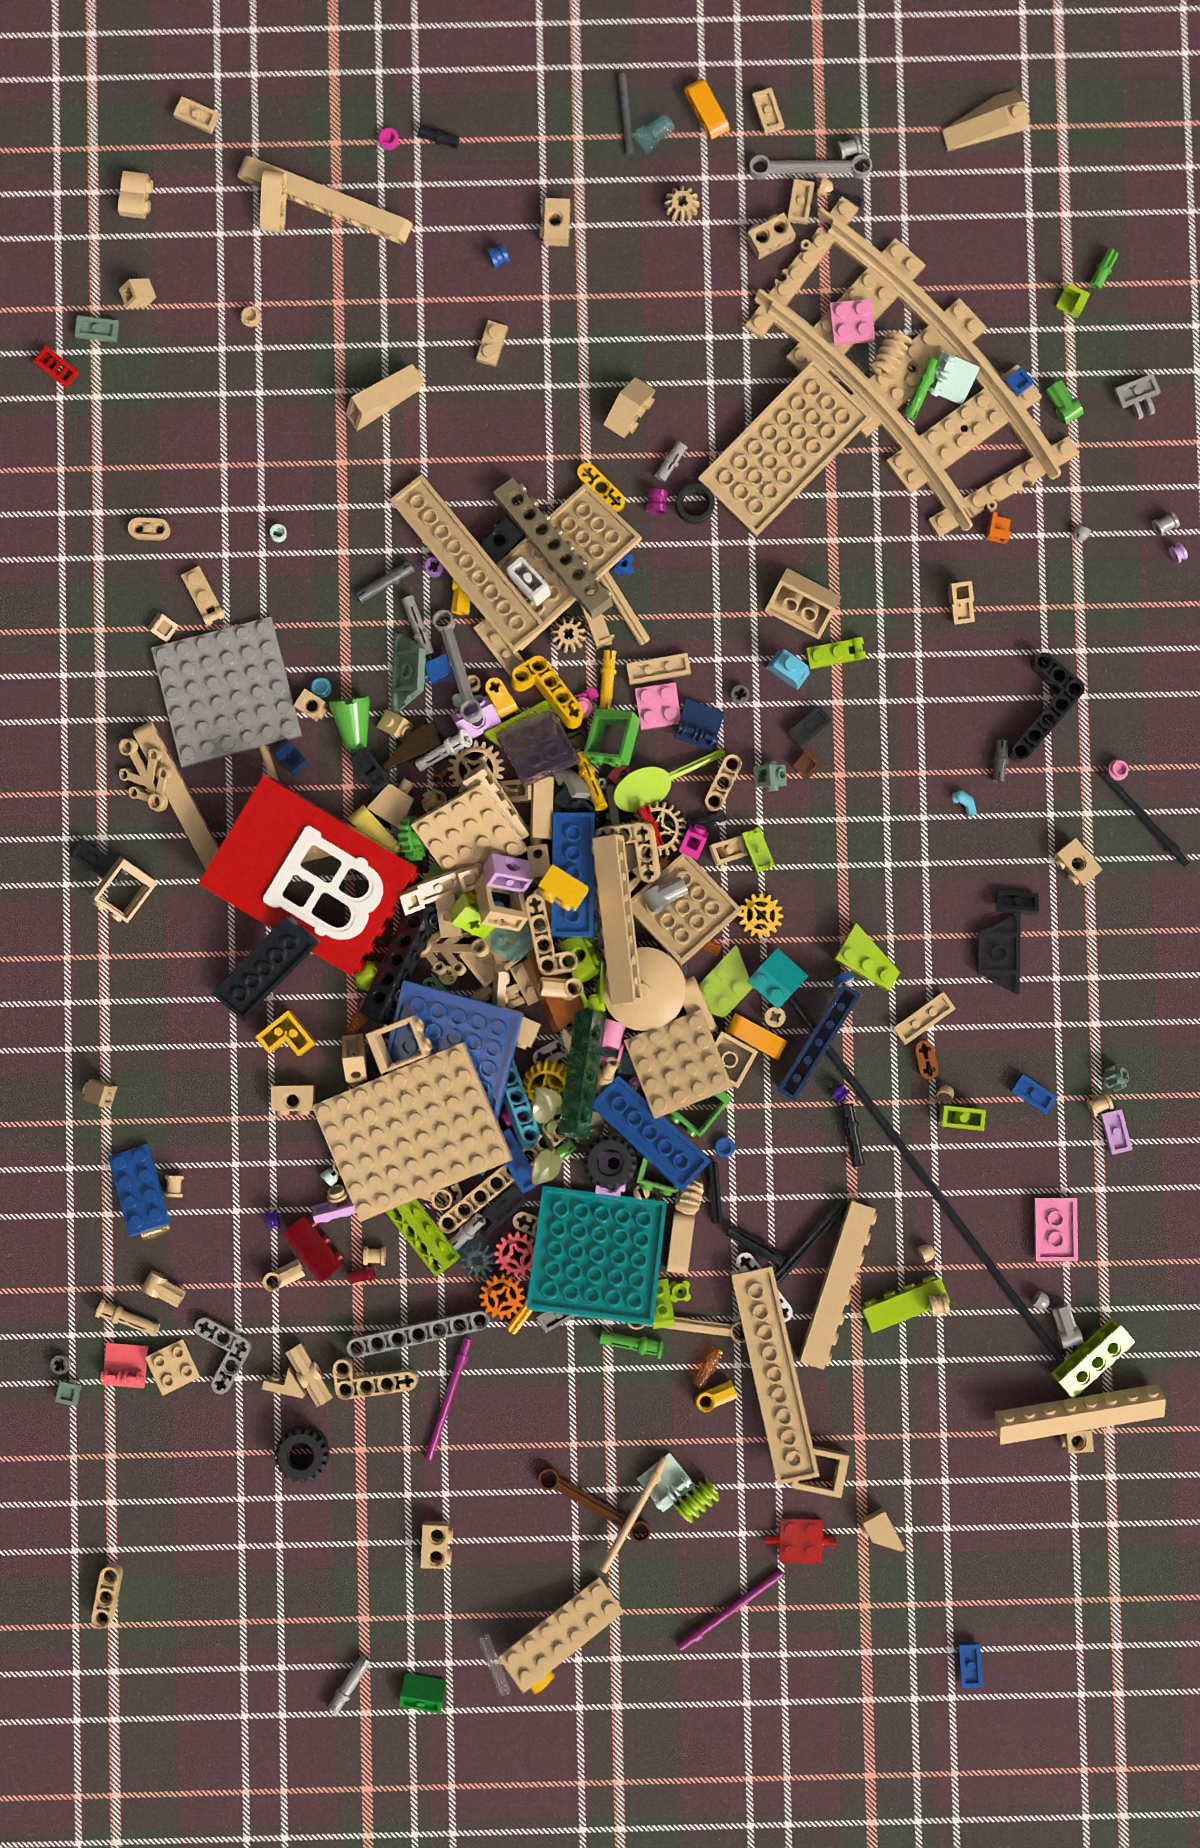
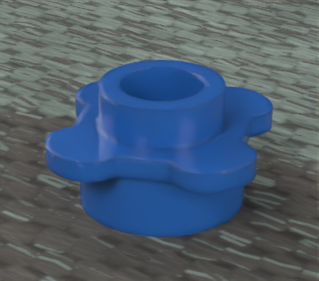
(619, 569)

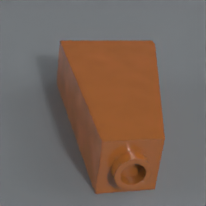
(557, 1010)

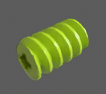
(697, 1500)

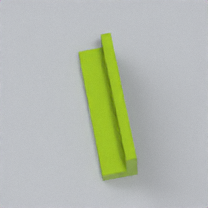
(425, 1232)

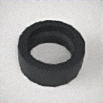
(700, 488)

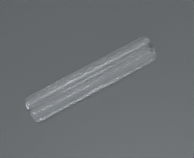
(494, 1665)

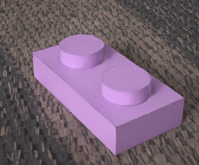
(1116, 1131)
(326, 1211)

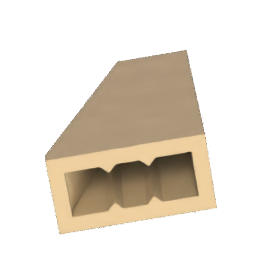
(383, 396)

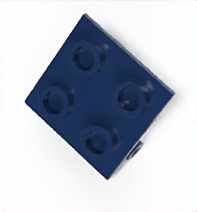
(699, 725)

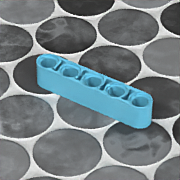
(522, 1107)

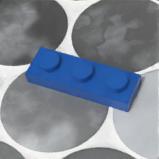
(519, 1165)

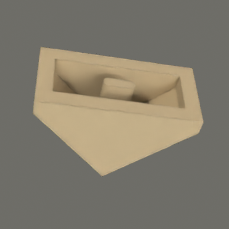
(516, 791)

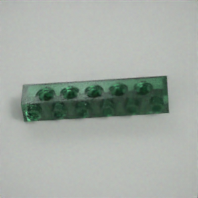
(582, 1074)

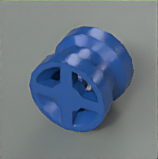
(498, 255)

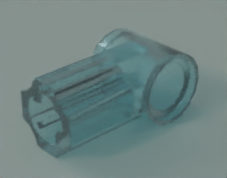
(649, 137)

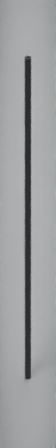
(930, 1185)

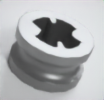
(736, 689)
(67, 1363)

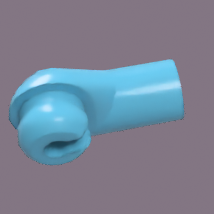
(967, 800)

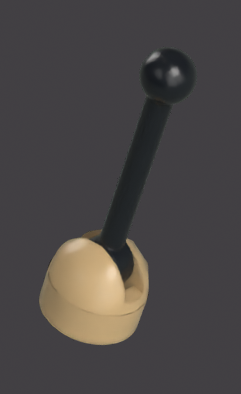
(826, 188)

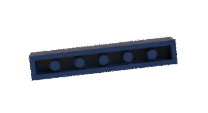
(819, 1041)

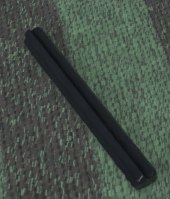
(809, 1241)

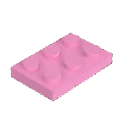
(1055, 1229)

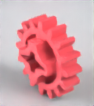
(505, 1258)

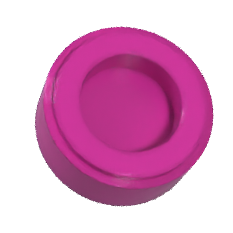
(388, 138)

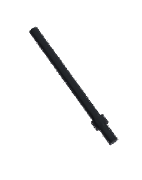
(1172, 848)

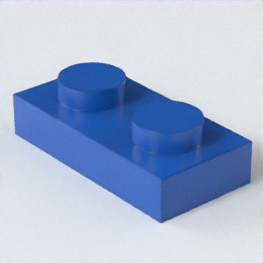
(1033, 1094)
(970, 1665)

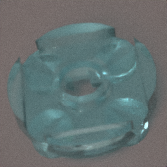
(513, 952)

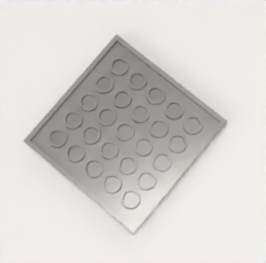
(226, 692)

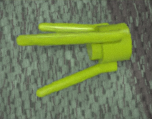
(597, 1000)

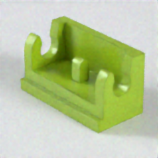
(757, 850)

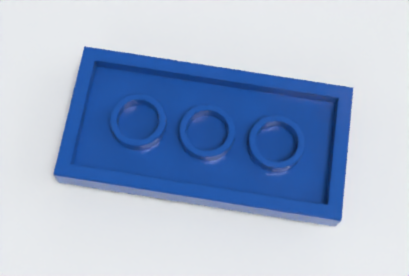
(139, 1190)

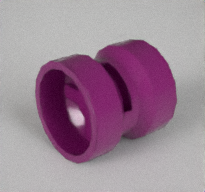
(656, 501)

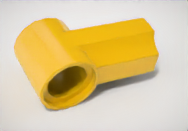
(460, 601)
(718, 1395)

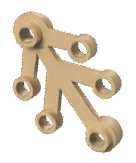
(146, 776)
(449, 947)

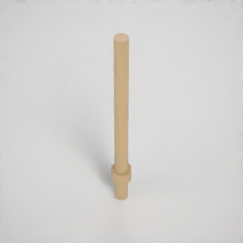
(654, 1478)

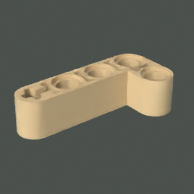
(545, 935)
(375, 1379)

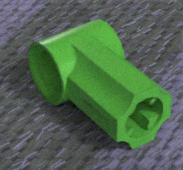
(1066, 407)

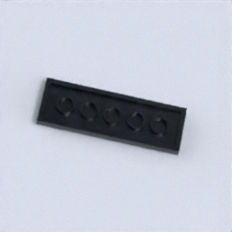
(265, 967)

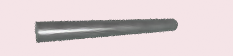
(625, 114)

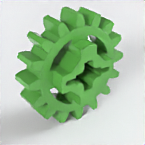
(410, 841)

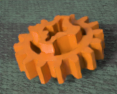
(511, 1300)

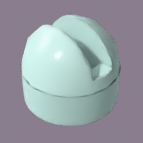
(279, 530)
(329, 1179)

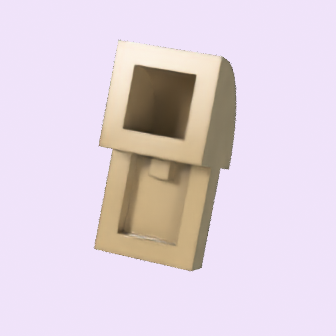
(961, 602)

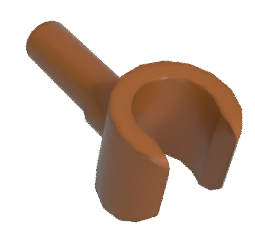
(443, 773)

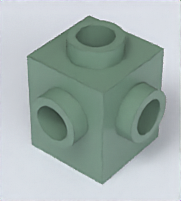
(770, 776)

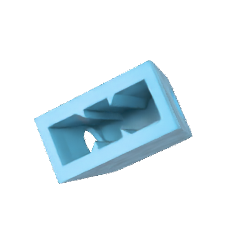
(789, 668)

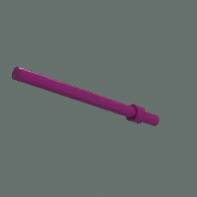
(461, 1360)
(697, 1633)

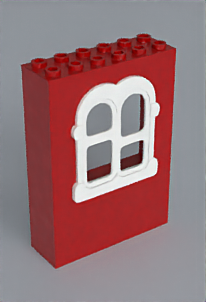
(268, 850)

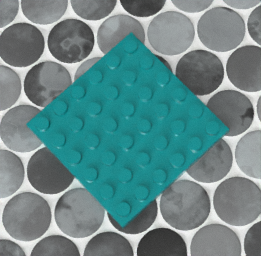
(597, 1256)

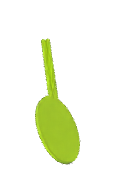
(653, 783)

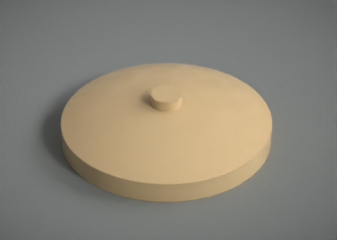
(662, 992)

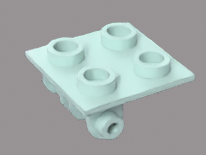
(953, 378)
(671, 1486)

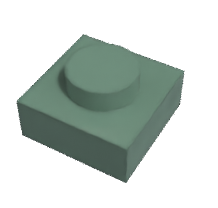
(68, 1393)

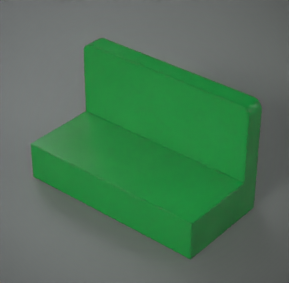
(422, 1693)

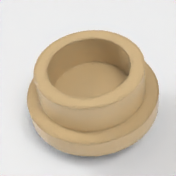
(250, 316)
(337, 1194)

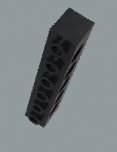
(398, 964)

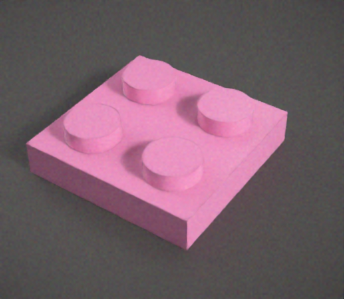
(852, 322)
(658, 706)

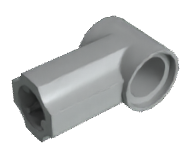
(661, 896)
(1068, 1332)

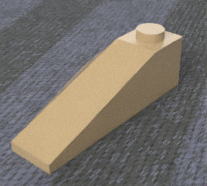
(992, 119)

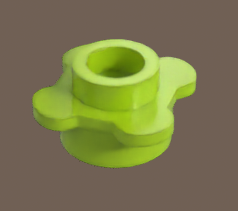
(680, 1296)

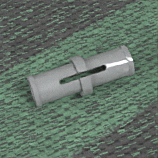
(670, 461)
(467, 1231)

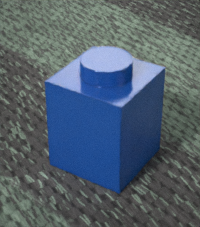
(438, 670)

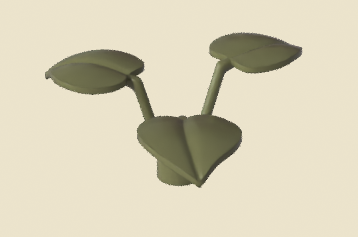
(544, 1108)

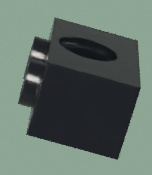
(506, 530)

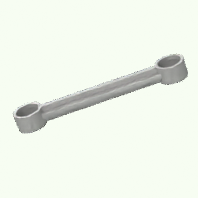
(792, 167)
(457, 666)

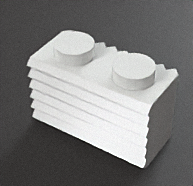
(528, 581)

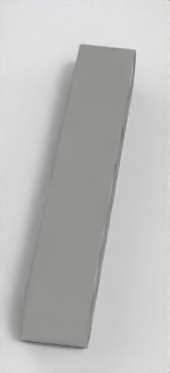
(409, 1338)

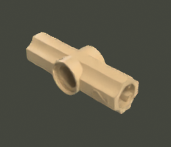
(309, 1375)

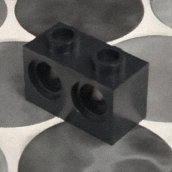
(370, 771)

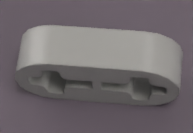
(548, 1048)

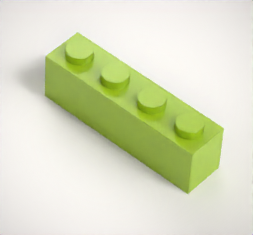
(901, 1305)

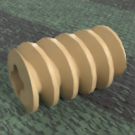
(889, 352)

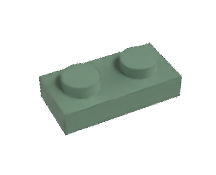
(97, 329)

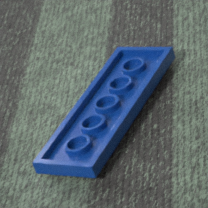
(574, 856)
(653, 1138)

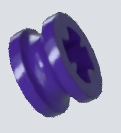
(839, 1094)
(273, 1219)

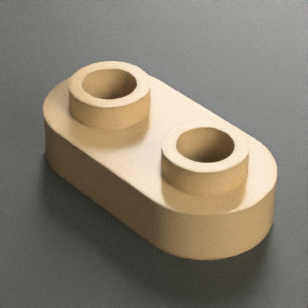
(150, 528)

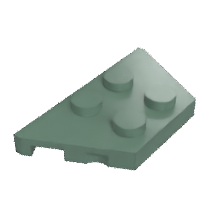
(407, 671)

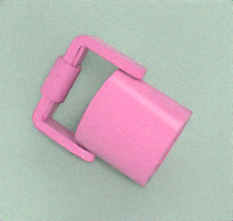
(613, 1038)

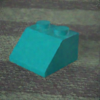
(777, 978)

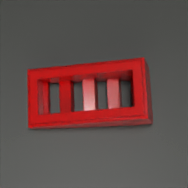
(41, 357)

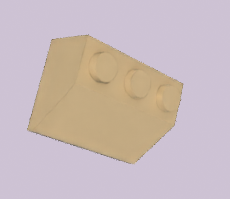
(803, 603)

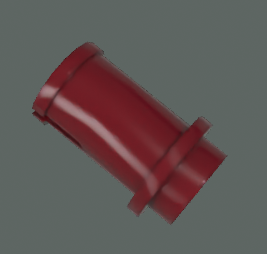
(363, 1274)

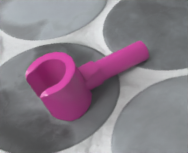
(591, 693)

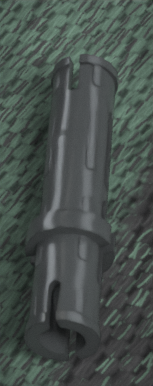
(394, 576)

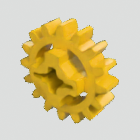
(767, 909)

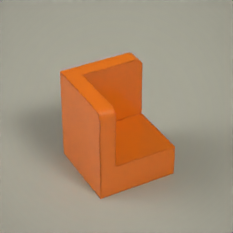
(998, 529)

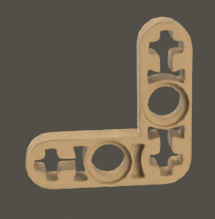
(636, 837)

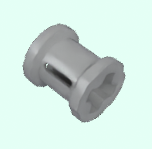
(849, 147)
(1165, 523)

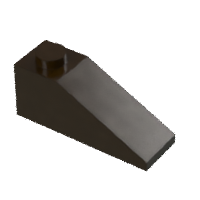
(416, 745)

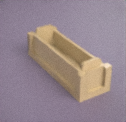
(598, 628)

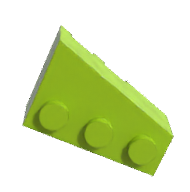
(866, 959)

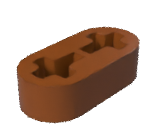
(931, 1058)

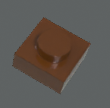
(806, 765)

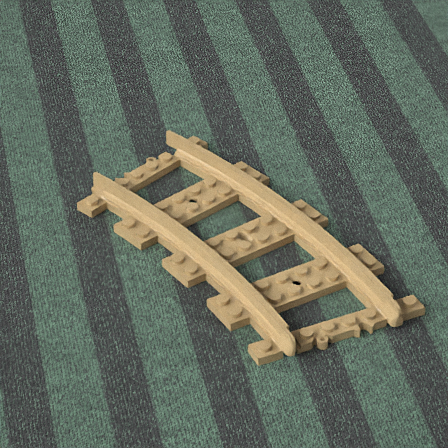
(924, 456)

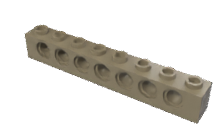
(593, 604)

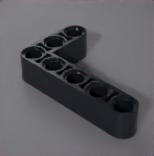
(1050, 710)

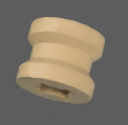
(774, 1019)
(938, 1304)

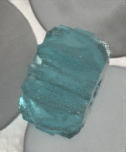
(476, 1252)

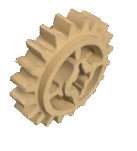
(461, 758)

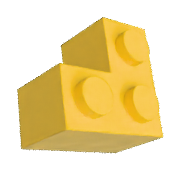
(562, 889)
(286, 1029)

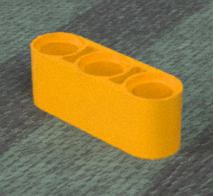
(706, 108)
(756, 1036)

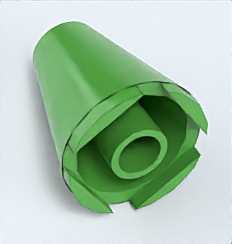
(352, 721)

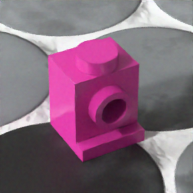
(694, 847)

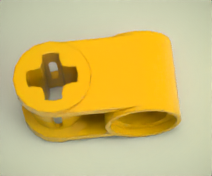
(502, 700)

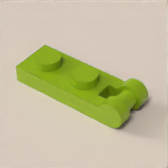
(835, 653)

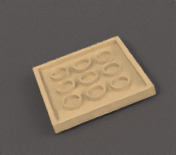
(468, 831)
(690, 919)
(678, 1064)

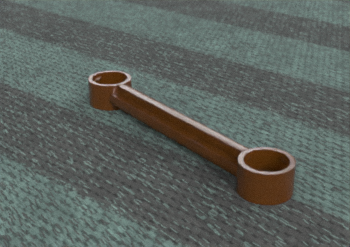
(592, 1503)

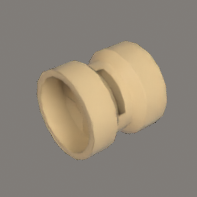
(514, 998)

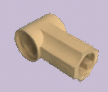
(558, 987)
(285, 1275)
(159, 1287)

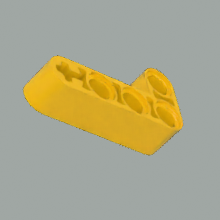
(550, 693)

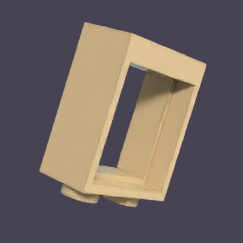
(127, 914)
(490, 915)
(380, 1050)
(839, 1475)

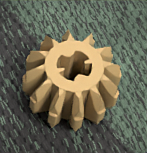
(678, 197)
(576, 634)
(690, 1199)

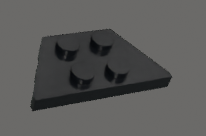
(1000, 953)

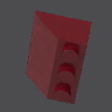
(314, 1248)

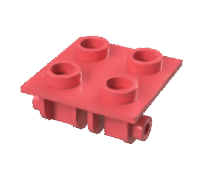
(125, 1365)

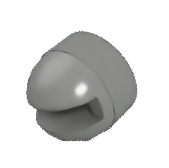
(1081, 532)
(1040, 1300)

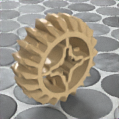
(667, 831)

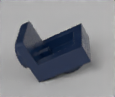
(290, 757)

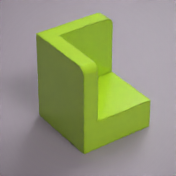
(1072, 300)

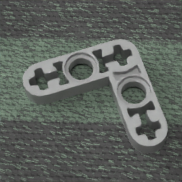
(229, 1346)

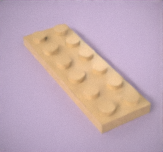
(560, 1634)

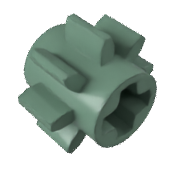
(1115, 1077)

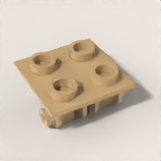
(172, 1367)

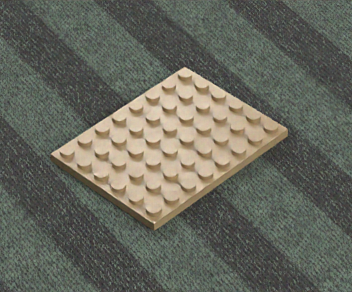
(412, 1132)

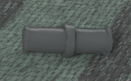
(1000, 761)

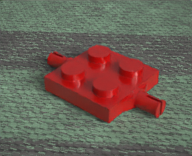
(800, 1540)

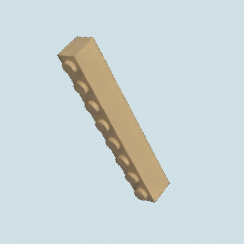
(617, 920)
(837, 1284)
(1079, 1414)

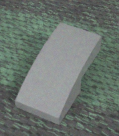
(574, 783)

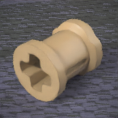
(1099, 1104)
(173, 1186)
(374, 1256)

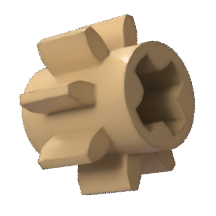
(433, 799)

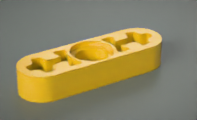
(594, 472)

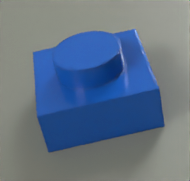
(1019, 381)

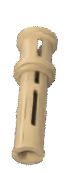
(117, 1314)

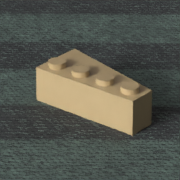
(484, 774)

